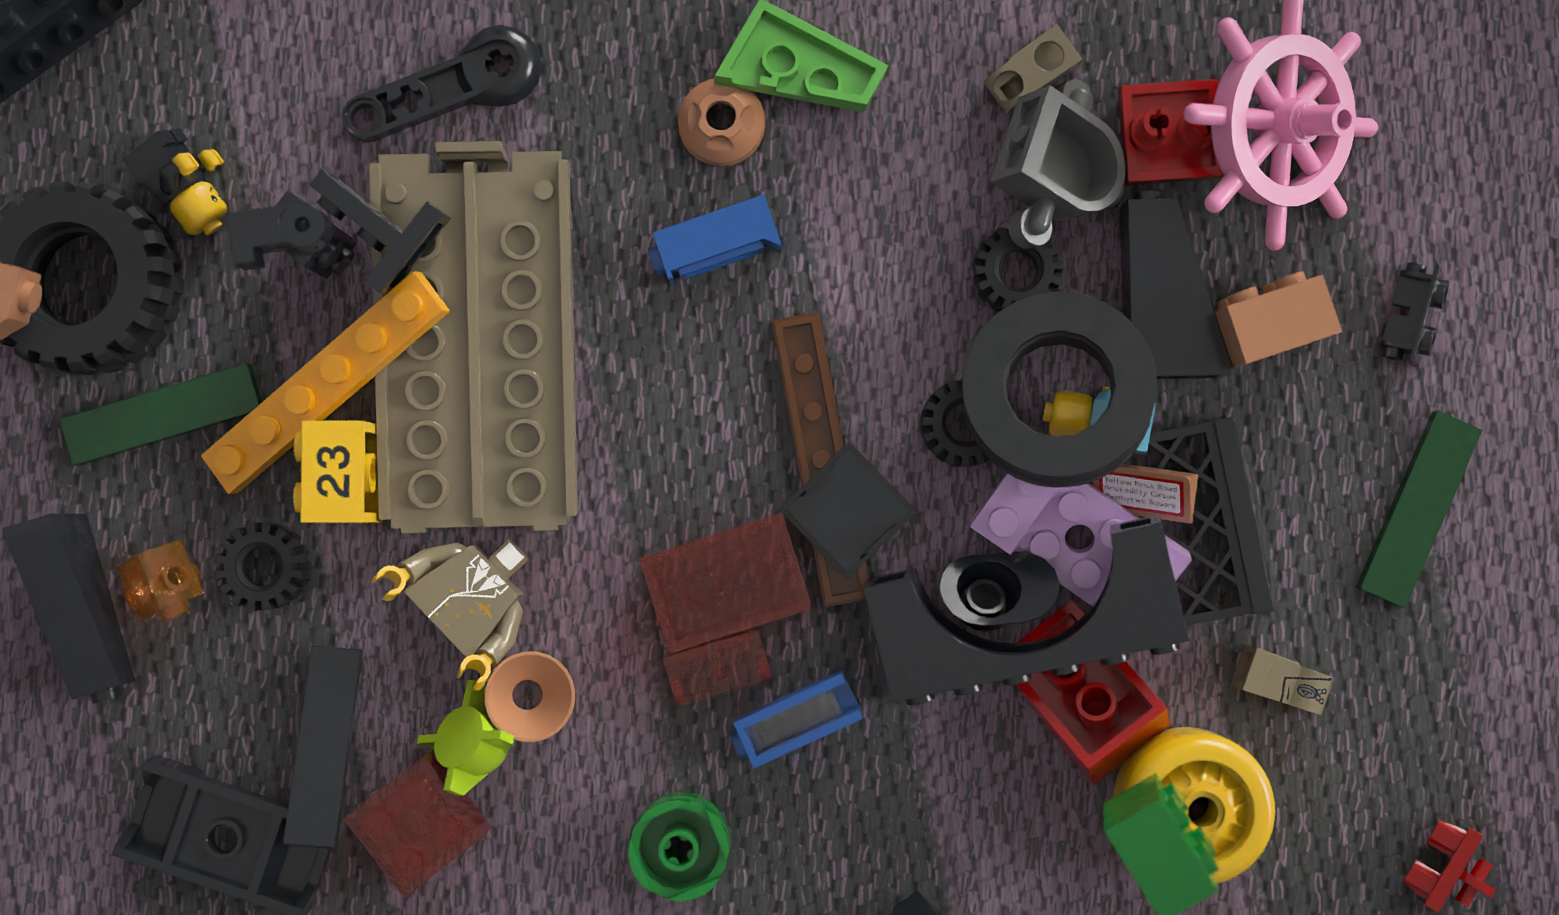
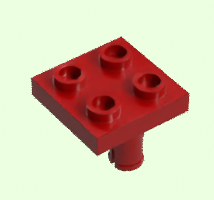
(1159, 140)

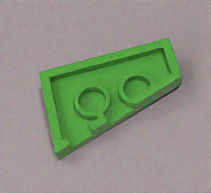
(799, 62)

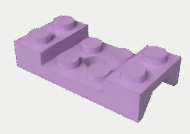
(1036, 522)

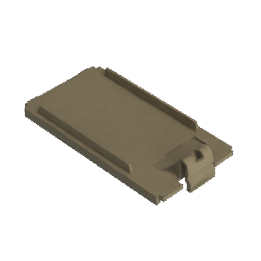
(485, 400)

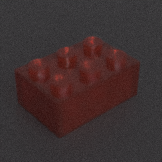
(725, 583)

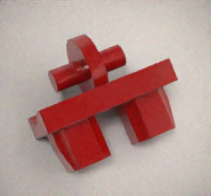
(1459, 847)

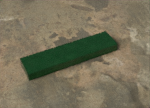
(160, 414)
(1419, 509)

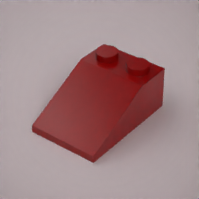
(1096, 711)

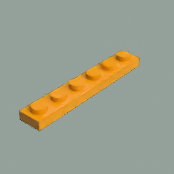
(325, 381)

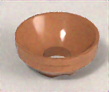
(721, 146)
(555, 702)

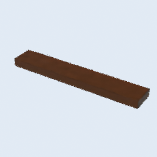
(814, 428)

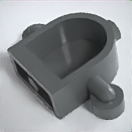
(1057, 161)

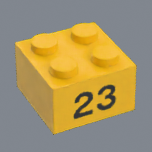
(337, 472)

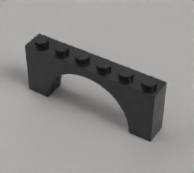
(932, 655)

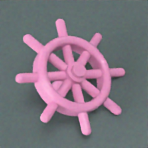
(1283, 120)

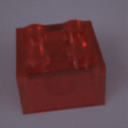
(417, 825)

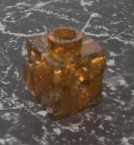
(161, 582)

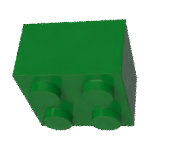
(1159, 846)

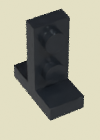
(378, 231)

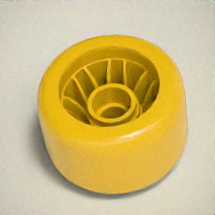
(1213, 767)

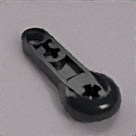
(455, 83)

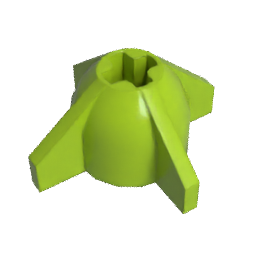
(468, 743)

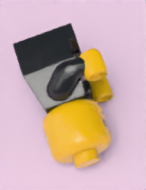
(178, 178)

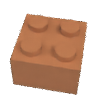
(1280, 319)

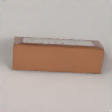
(1152, 491)

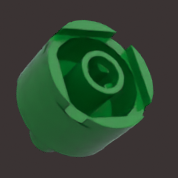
(667, 870)

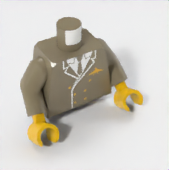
(465, 598)

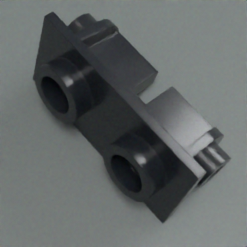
(1413, 332)

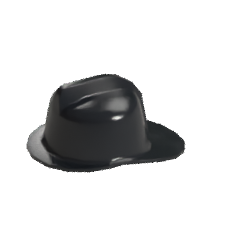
(999, 589)

